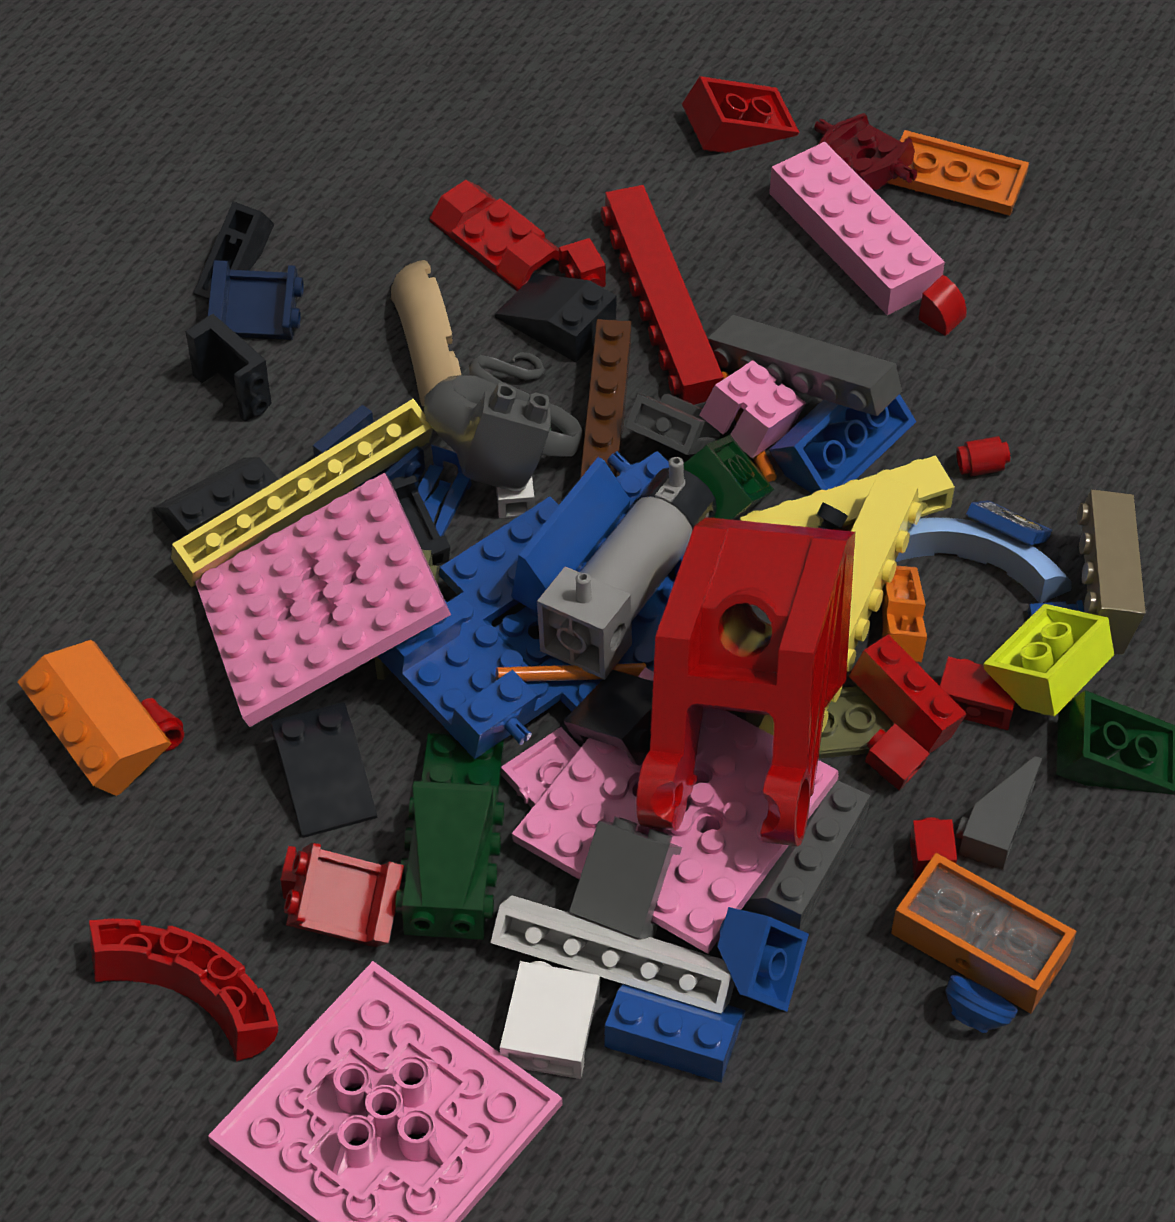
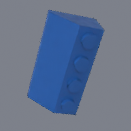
(838, 443)
(571, 533)

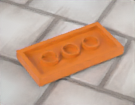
(964, 174)

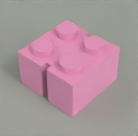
(767, 408)

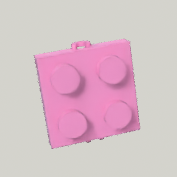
(539, 765)

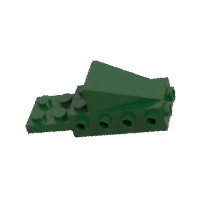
(452, 842)

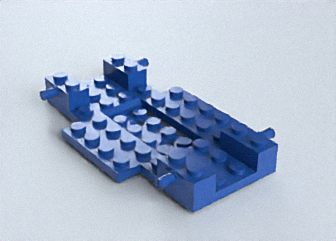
(457, 658)

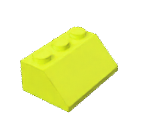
(1051, 658)

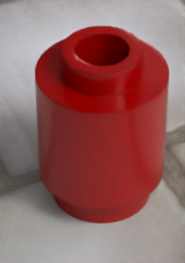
(982, 456)

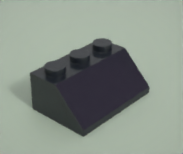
(214, 495)

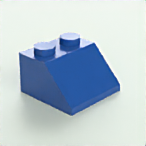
(762, 956)

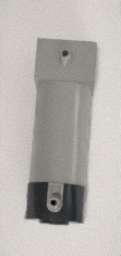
(590, 612)

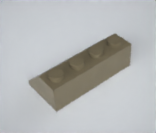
(1112, 563)

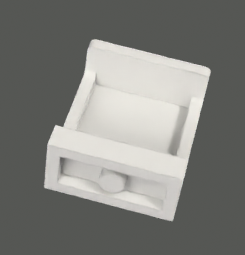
(550, 1018)

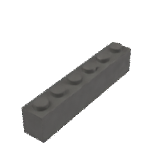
(808, 364)

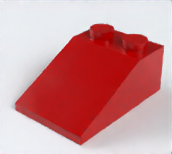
(737, 114)

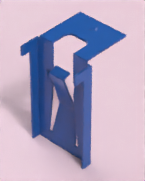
(454, 495)

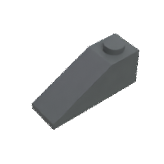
(997, 817)

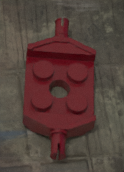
(858, 142)

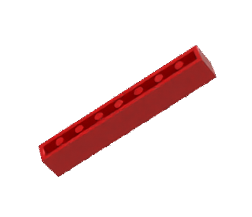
(661, 294)

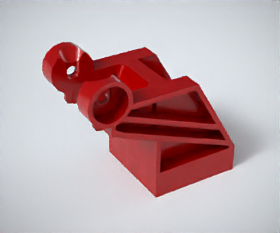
(727, 658)

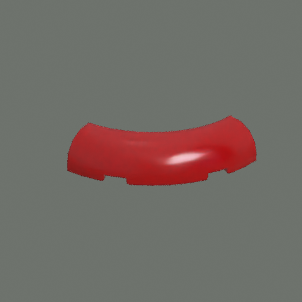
(191, 967)

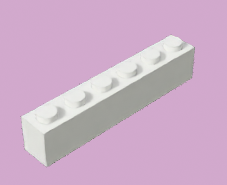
(613, 954)

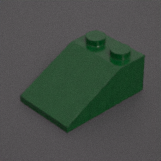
(729, 476)
(1114, 746)

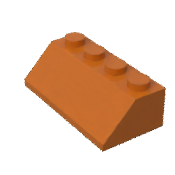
(94, 715)

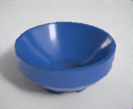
(978, 1005)

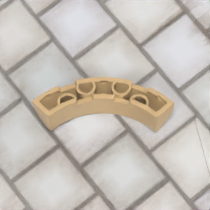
(424, 326)

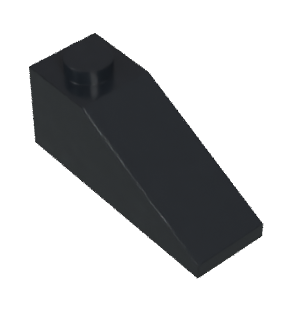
(238, 242)

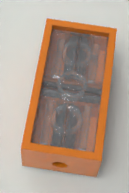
(983, 932)

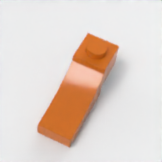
(904, 611)

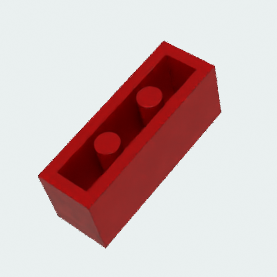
(907, 694)

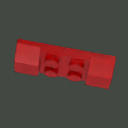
(493, 233)

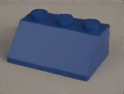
(672, 1032)

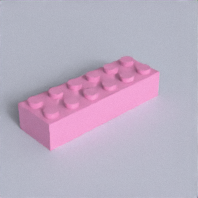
(855, 227)

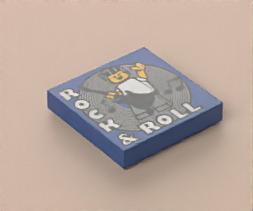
(1008, 522)

